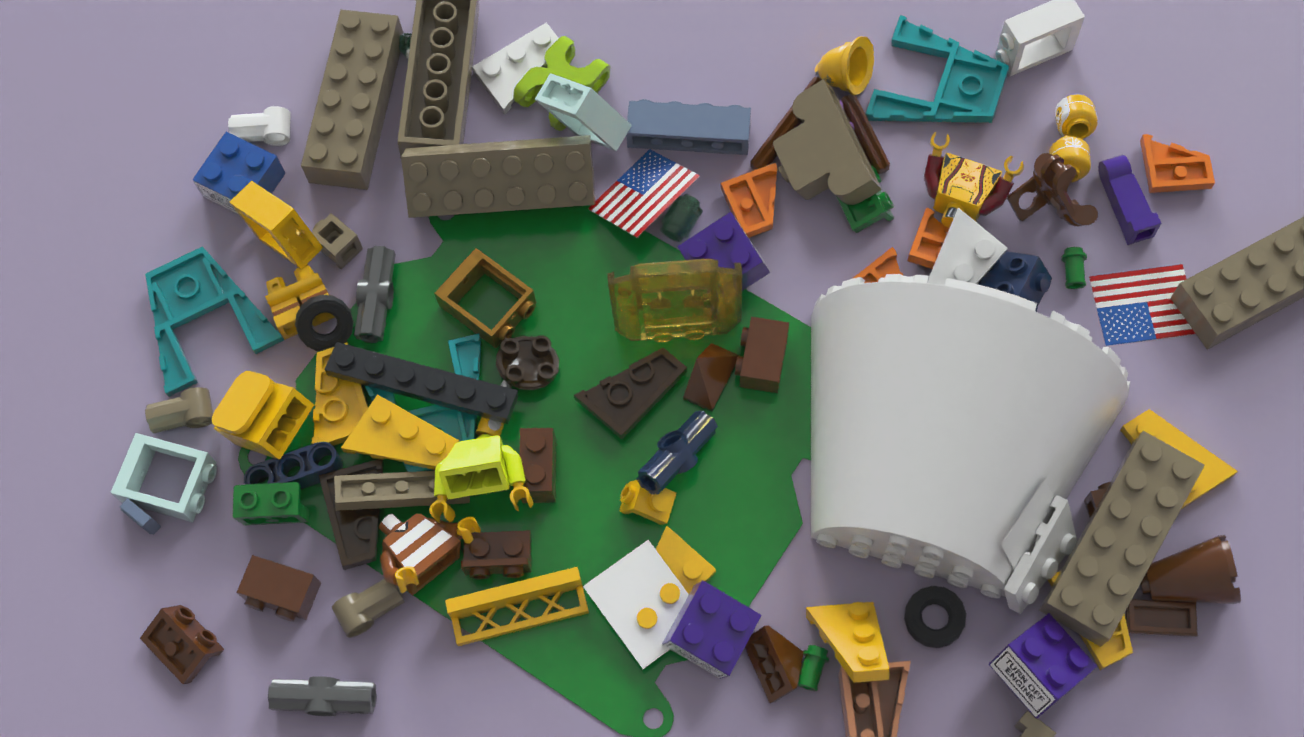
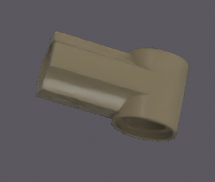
(189, 410)
(359, 610)

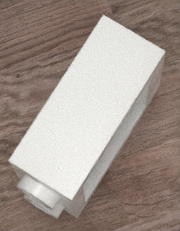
(1039, 35)

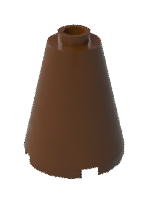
(1195, 575)

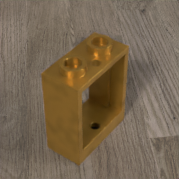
(464, 279)

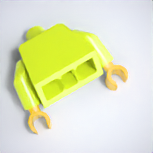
(476, 469)

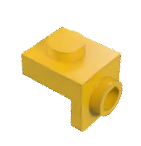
(650, 506)

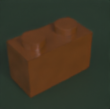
(763, 354)
(539, 463)
(278, 588)

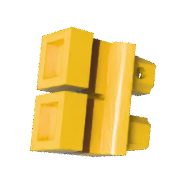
(287, 300)

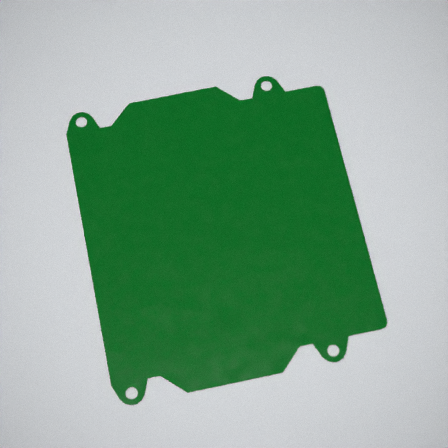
(729, 507)

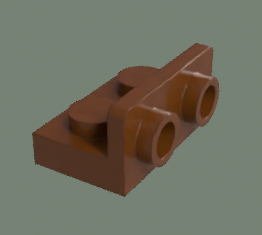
(498, 554)
(180, 642)

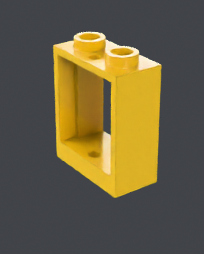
(276, 224)

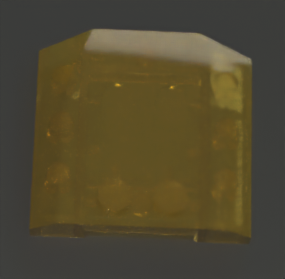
(676, 300)

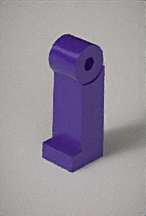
(1127, 200)

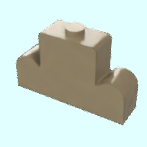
(824, 150)

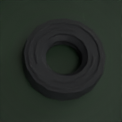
(318, 305)
(935, 637)

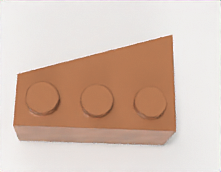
(873, 706)

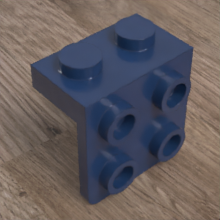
(1019, 275)

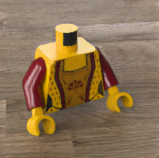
(965, 184)

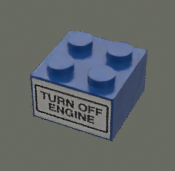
(233, 167)

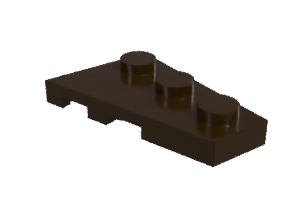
(628, 396)
(353, 529)

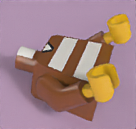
(421, 548)

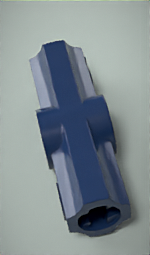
(676, 452)

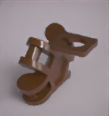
(1051, 185)

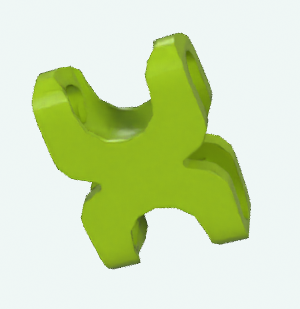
(558, 63)

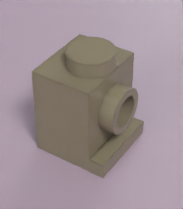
(337, 240)

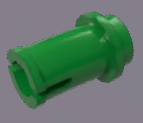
(1074, 267)
(812, 667)

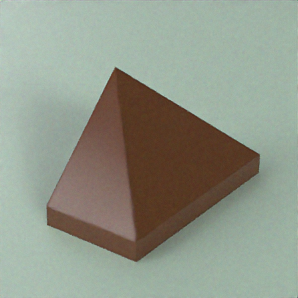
(710, 376)
(775, 662)

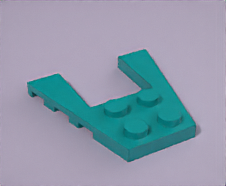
(966, 90)
(187, 291)
(460, 425)

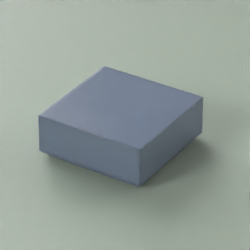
(140, 517)

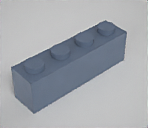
(688, 127)

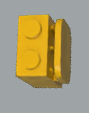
(261, 414)

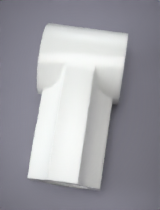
(270, 126)

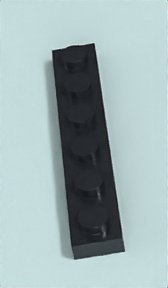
(422, 382)

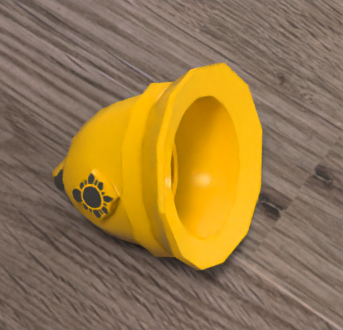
(848, 65)

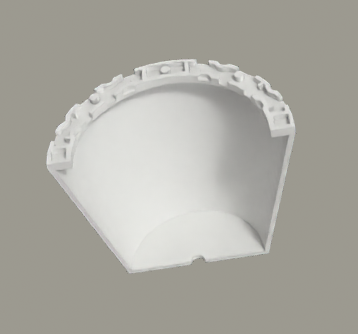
(946, 420)

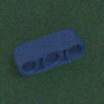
(306, 458)

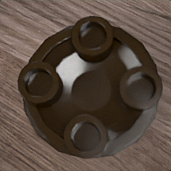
(527, 362)

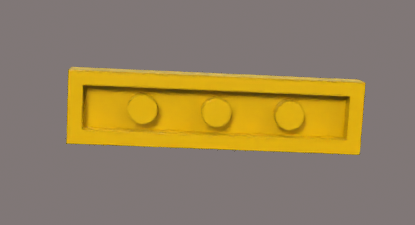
(513, 594)

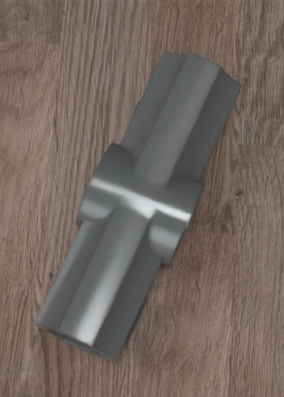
(375, 294)
(322, 696)

